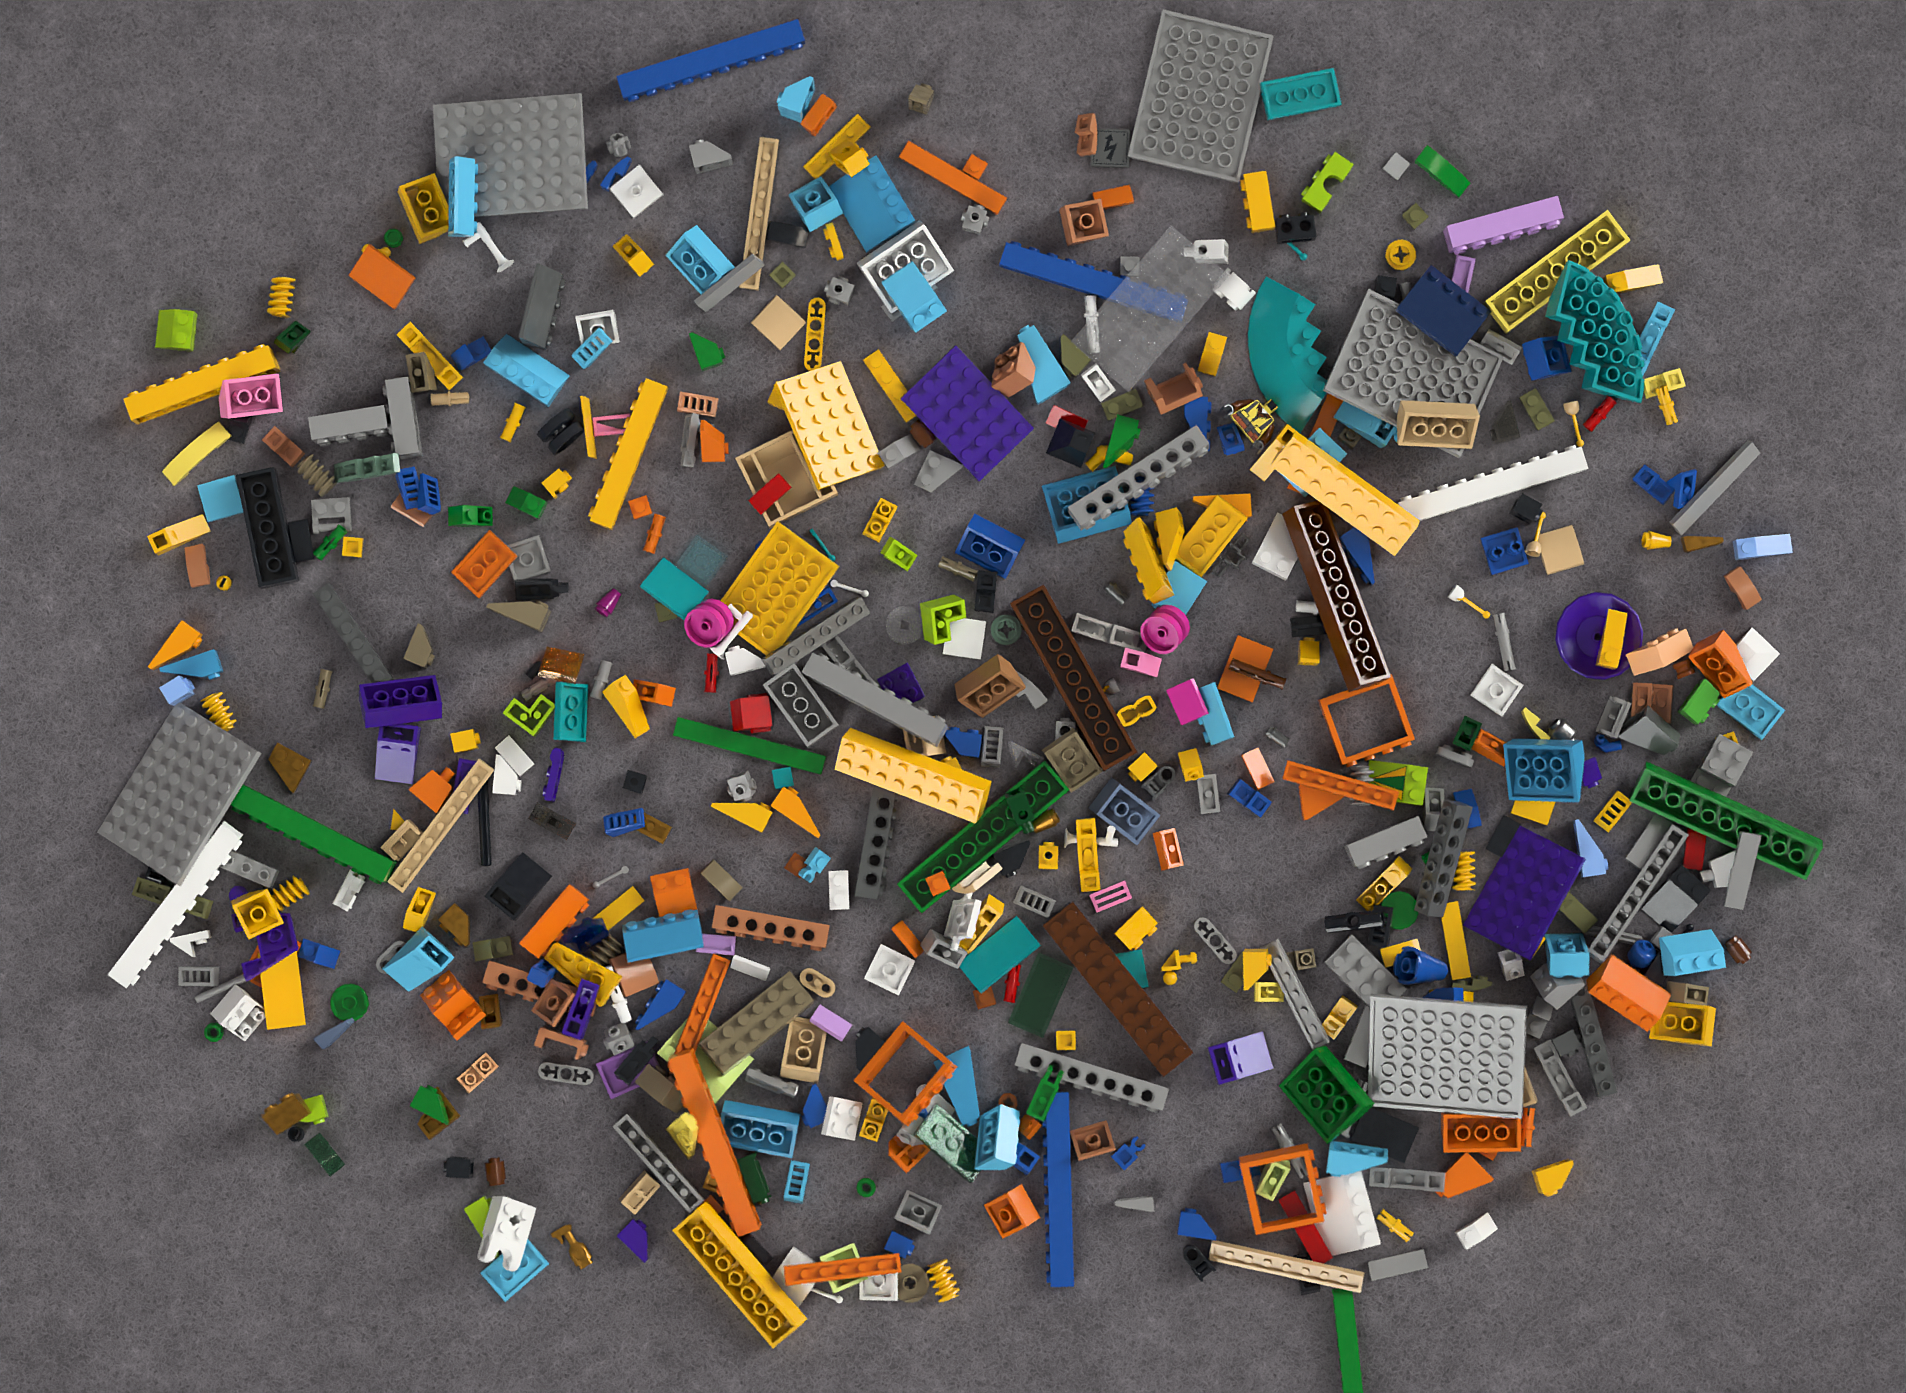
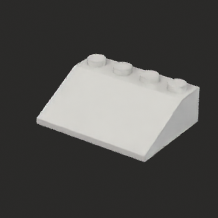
(910, 245)
(1349, 1215)

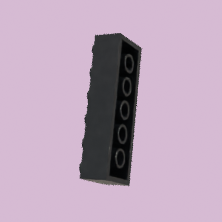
(267, 527)

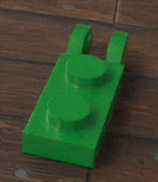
(1044, 1095)

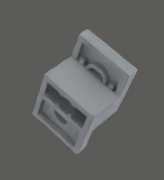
(1722, 765)

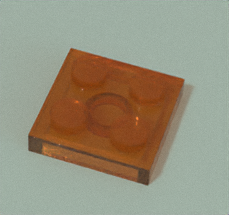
(561, 665)

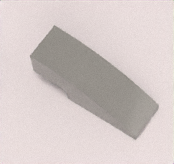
(1032, 693)
(1648, 841)

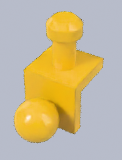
(1173, 963)

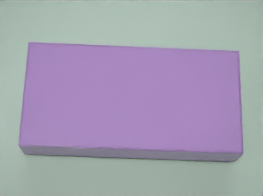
(1463, 271)
(718, 944)
(830, 1023)

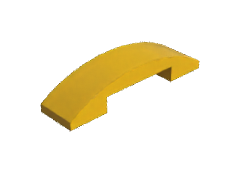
(418, 343)
(1087, 854)

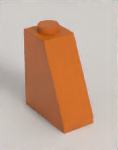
(1315, 800)
(1464, 1175)

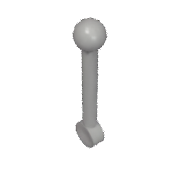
(624, 869)

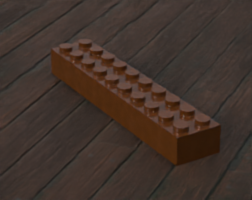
(1336, 595)
(1073, 678)
(1118, 989)

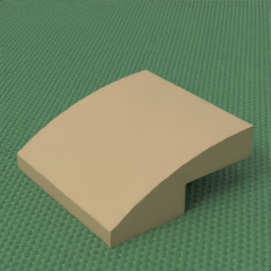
(778, 322)
(1560, 550)
(977, 878)

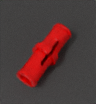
(1599, 413)
(711, 686)
(1012, 984)

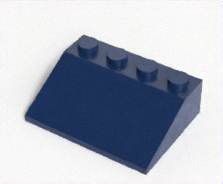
(1443, 310)

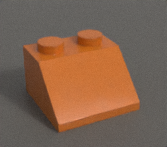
(1012, 1211)

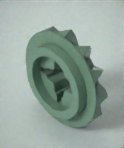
(1012, 623)

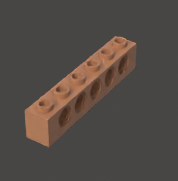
(723, 913)
(495, 970)

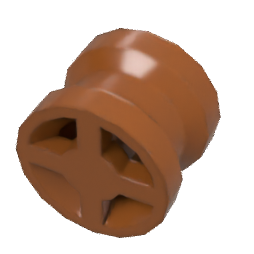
(1683, 669)
(1008, 1100)

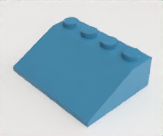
(872, 205)
(1064, 493)
(1544, 769)

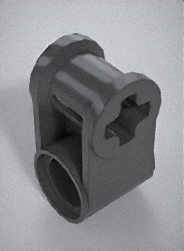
(1158, 783)

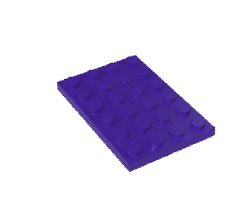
(967, 413)
(1524, 893)

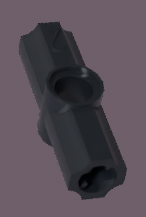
(1366, 919)

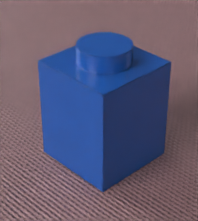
(899, 1244)

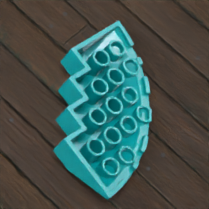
(1599, 332)
(1283, 353)

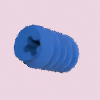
(1142, 503)

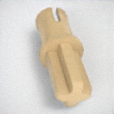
(450, 398)

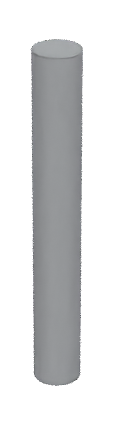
(220, 988)

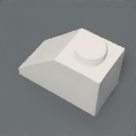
(742, 661)
(505, 778)
(1476, 1231)

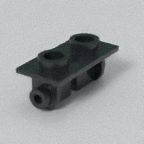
(1307, 626)

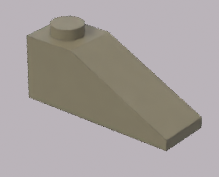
(921, 98)

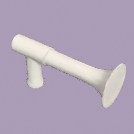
(483, 234)
(743, 620)
(1102, 841)

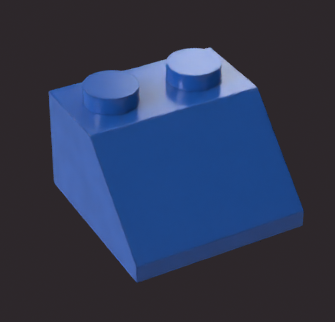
(1546, 358)

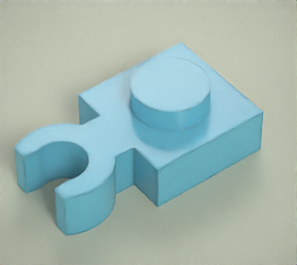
(815, 862)

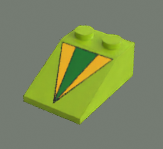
(1405, 778)

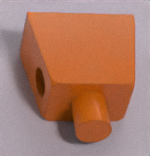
(434, 789)

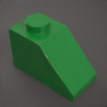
(707, 352)
(526, 502)
(430, 1103)

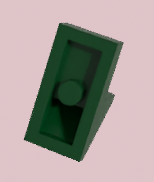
(292, 337)
(1467, 733)

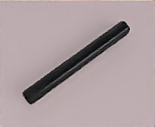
(484, 825)

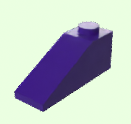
(581, 1010)

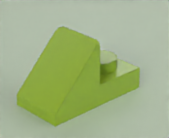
(898, 554)

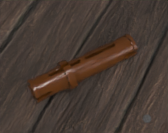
(1265, 677)

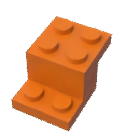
(452, 1005)

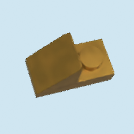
(491, 1007)

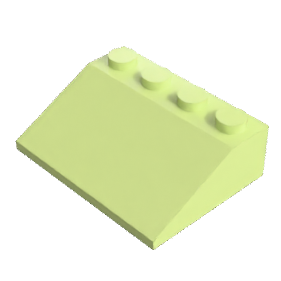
(715, 1080)

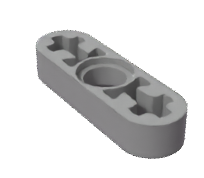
(1220, 955)
(561, 1066)

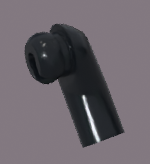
(534, 670)

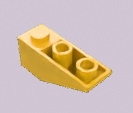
(1262, 466)
(1171, 531)
(178, 534)
(1384, 884)

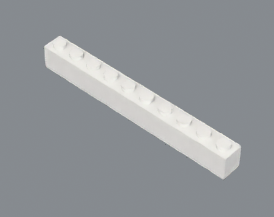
(1496, 484)
(174, 905)

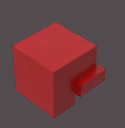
(751, 713)

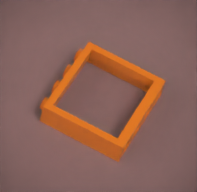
(1368, 754)
(885, 1053)
(1276, 1156)

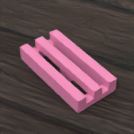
(1125, 890)

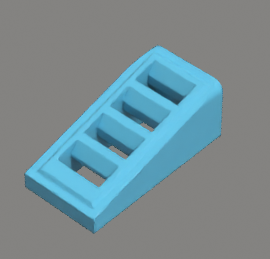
(583, 357)
(798, 1199)

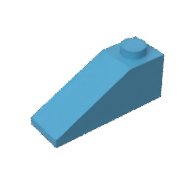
(201, 665)

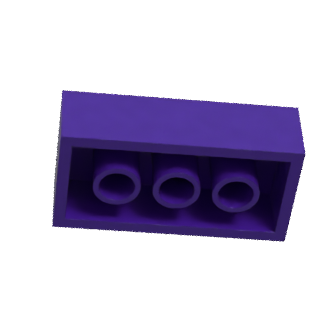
(400, 701)

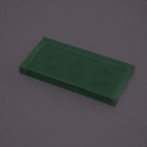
(1040, 995)
(949, 1142)

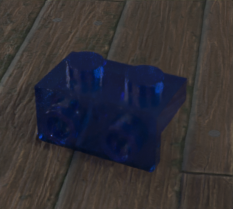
(587, 933)

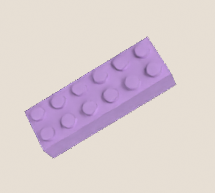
(1503, 224)

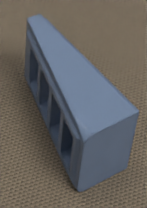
(328, 1037)

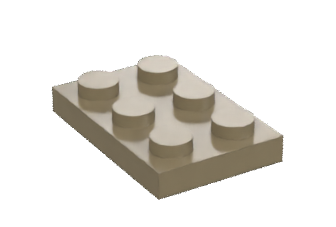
(1072, 760)

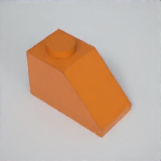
(712, 443)
(654, 692)

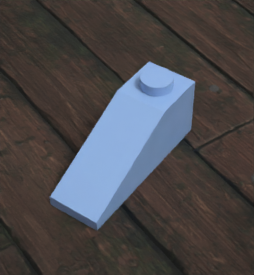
(1762, 546)
(1586, 848)

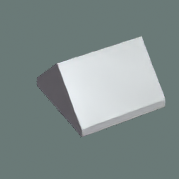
(589, 323)

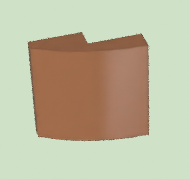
(1653, 694)
(635, 975)

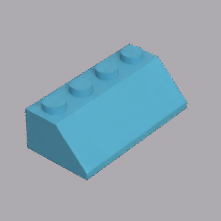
(461, 197)
(526, 369)

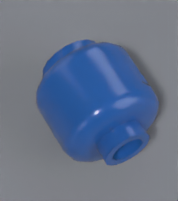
(1641, 954)

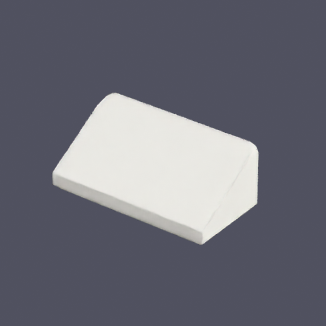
(750, 967)

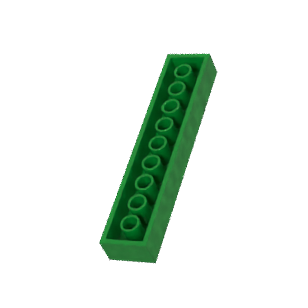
(1724, 819)
(313, 835)
(981, 839)

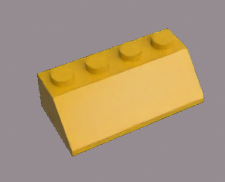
(1147, 560)

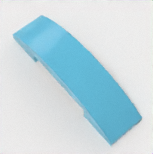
(1653, 331)

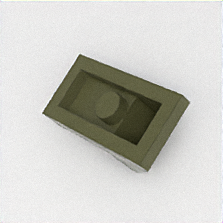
(492, 948)

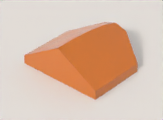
(905, 1154)

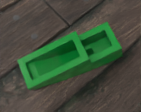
(1442, 171)

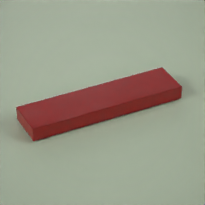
(1308, 1233)

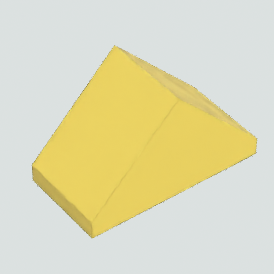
(1268, 992)

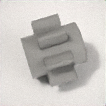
(618, 144)

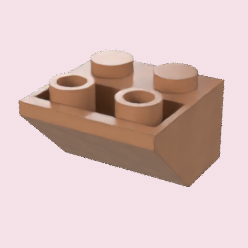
(1013, 370)

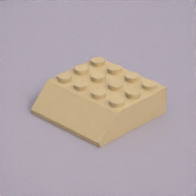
(786, 458)

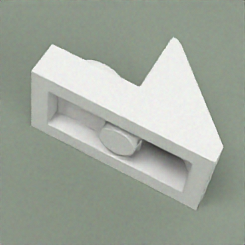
(1098, 382)
(185, 942)

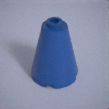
(1417, 967)

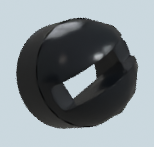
(293, 1131)

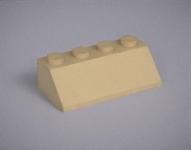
(1437, 424)

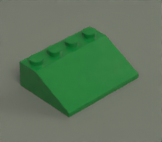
(1326, 1094)

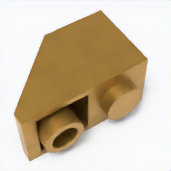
(457, 923)

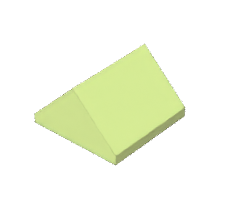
(846, 1252)

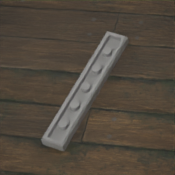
(1715, 487)
(1296, 995)

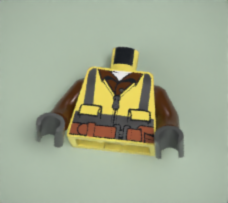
(1253, 420)

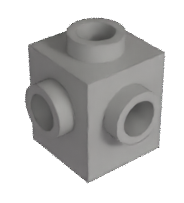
(971, 225)
(839, 297)
(741, 786)
(618, 1038)

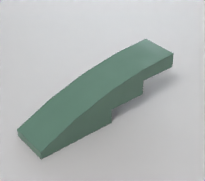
(366, 468)

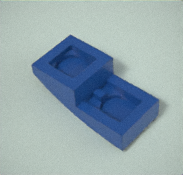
(619, 169)
(1653, 484)
(1249, 797)

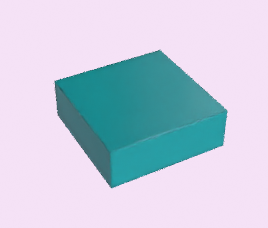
(782, 777)

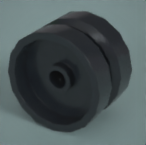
(561, 431)

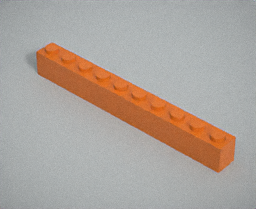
(714, 1142)

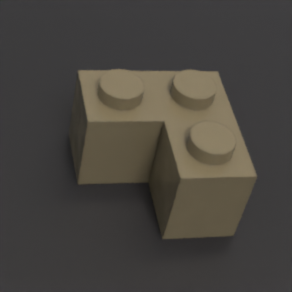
(660, 1087)

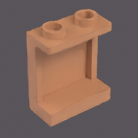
(1175, 391)
(545, 1032)

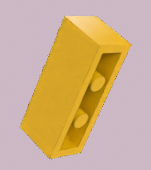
(1257, 202)

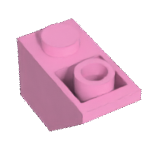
(1140, 662)

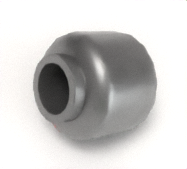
(1562, 730)

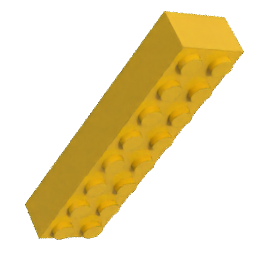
(198, 385)
(1345, 493)
(913, 775)
(739, 1274)

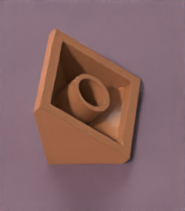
(553, 1003)
(1092, 1140)

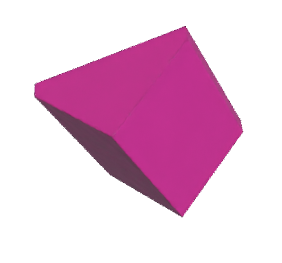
(1187, 702)

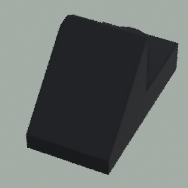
(239, 428)

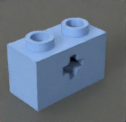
(177, 690)

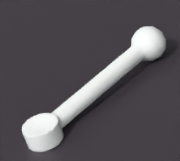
(864, 593)
(839, 1299)

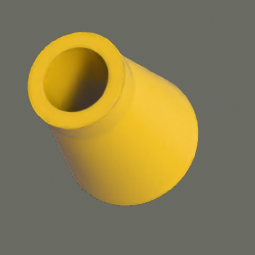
(1654, 540)

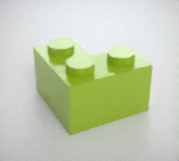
(937, 617)
(531, 719)

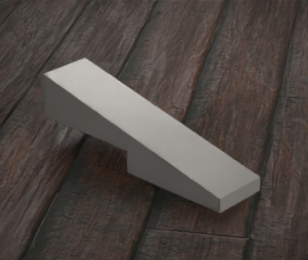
(1113, 633)
(840, 653)
(1742, 870)

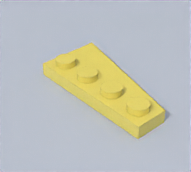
(684, 1134)

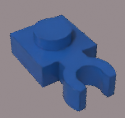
(1126, 1155)

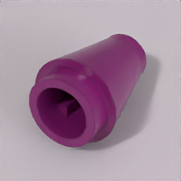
(607, 603)

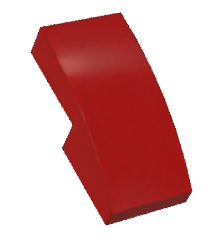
(769, 494)
(1694, 850)

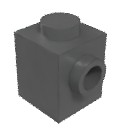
(1567, 1043)

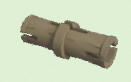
(958, 568)
(320, 700)

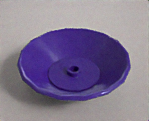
(1579, 625)

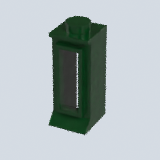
(754, 1179)

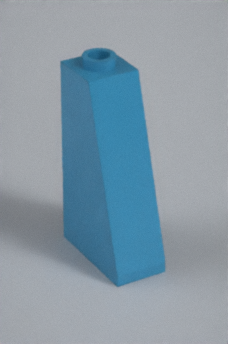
(962, 1086)

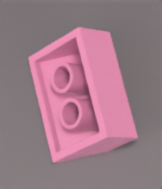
(250, 396)

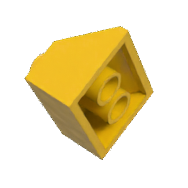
(425, 207)

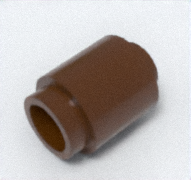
(922, 434)
(1738, 949)
(495, 1171)

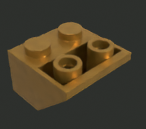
(286, 1114)

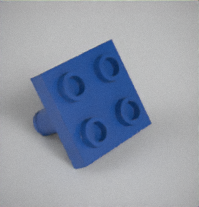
(1504, 551)

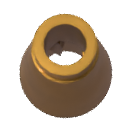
(1046, 820)

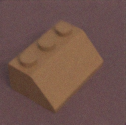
(989, 686)

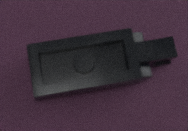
(539, 588)
(636, 1060)

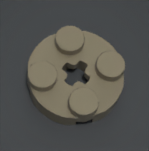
(919, 1289)

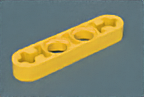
(811, 334)

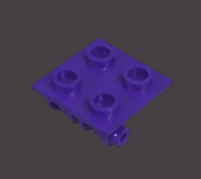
(902, 683)

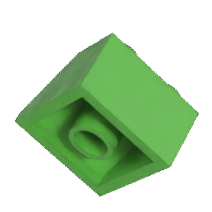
(1699, 702)

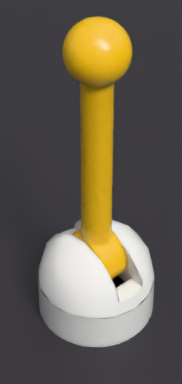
(1457, 594)

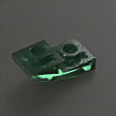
(324, 1154)

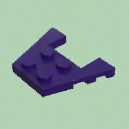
(273, 946)

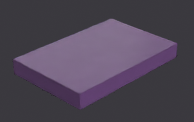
(613, 1084)

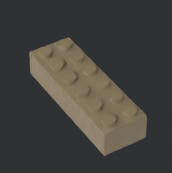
(756, 1023)

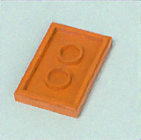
(382, 276)
(484, 564)
(1250, 653)

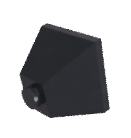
(1070, 443)

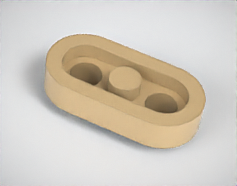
(817, 982)

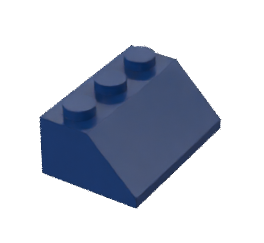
(990, 546)

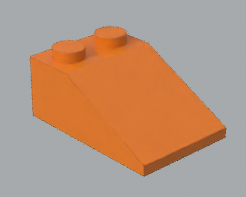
(1721, 663)
(673, 892)

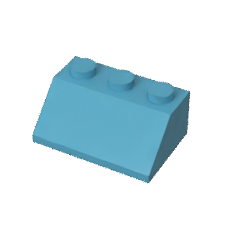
(796, 99)
(699, 259)
(1216, 722)
(1691, 953)
(997, 1139)

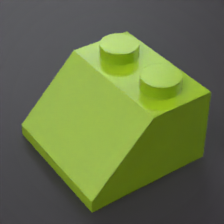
(176, 329)

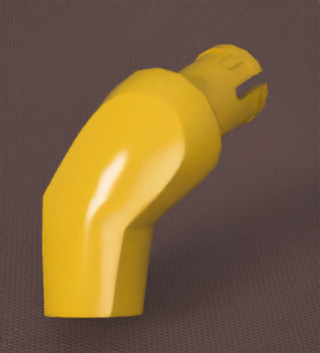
(1099, 457)

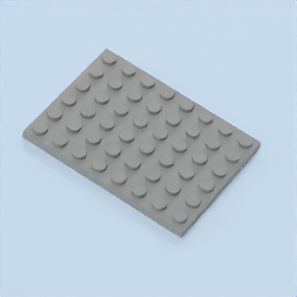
(1200, 96)
(524, 151)
(1395, 361)
(179, 793)
(1447, 1056)

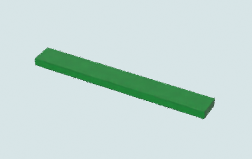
(749, 745)

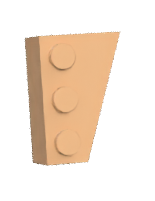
(1660, 651)

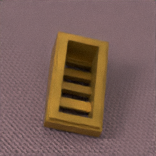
(1693, 543)

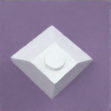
(1756, 653)

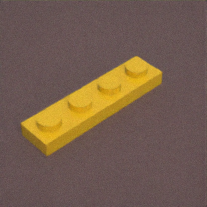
(889, 382)

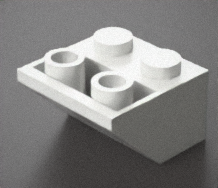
(239, 1012)

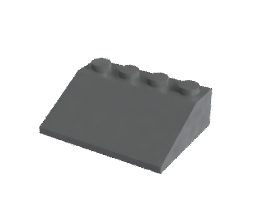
(541, 307)

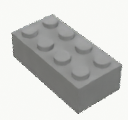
(403, 418)
(348, 425)
(800, 705)
(1386, 841)
(1362, 971)

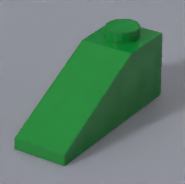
(1122, 438)

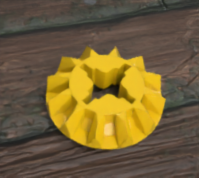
(1407, 248)

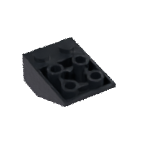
(518, 886)

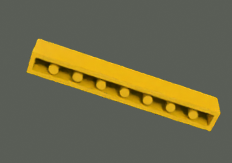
(629, 453)

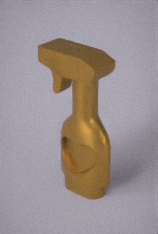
(577, 1250)

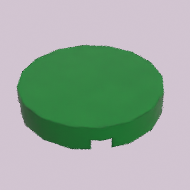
(1403, 910)
(350, 997)

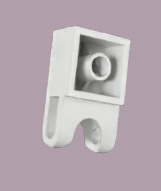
(507, 1231)

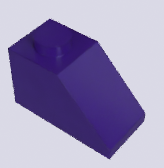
(1591, 773)
(636, 1238)

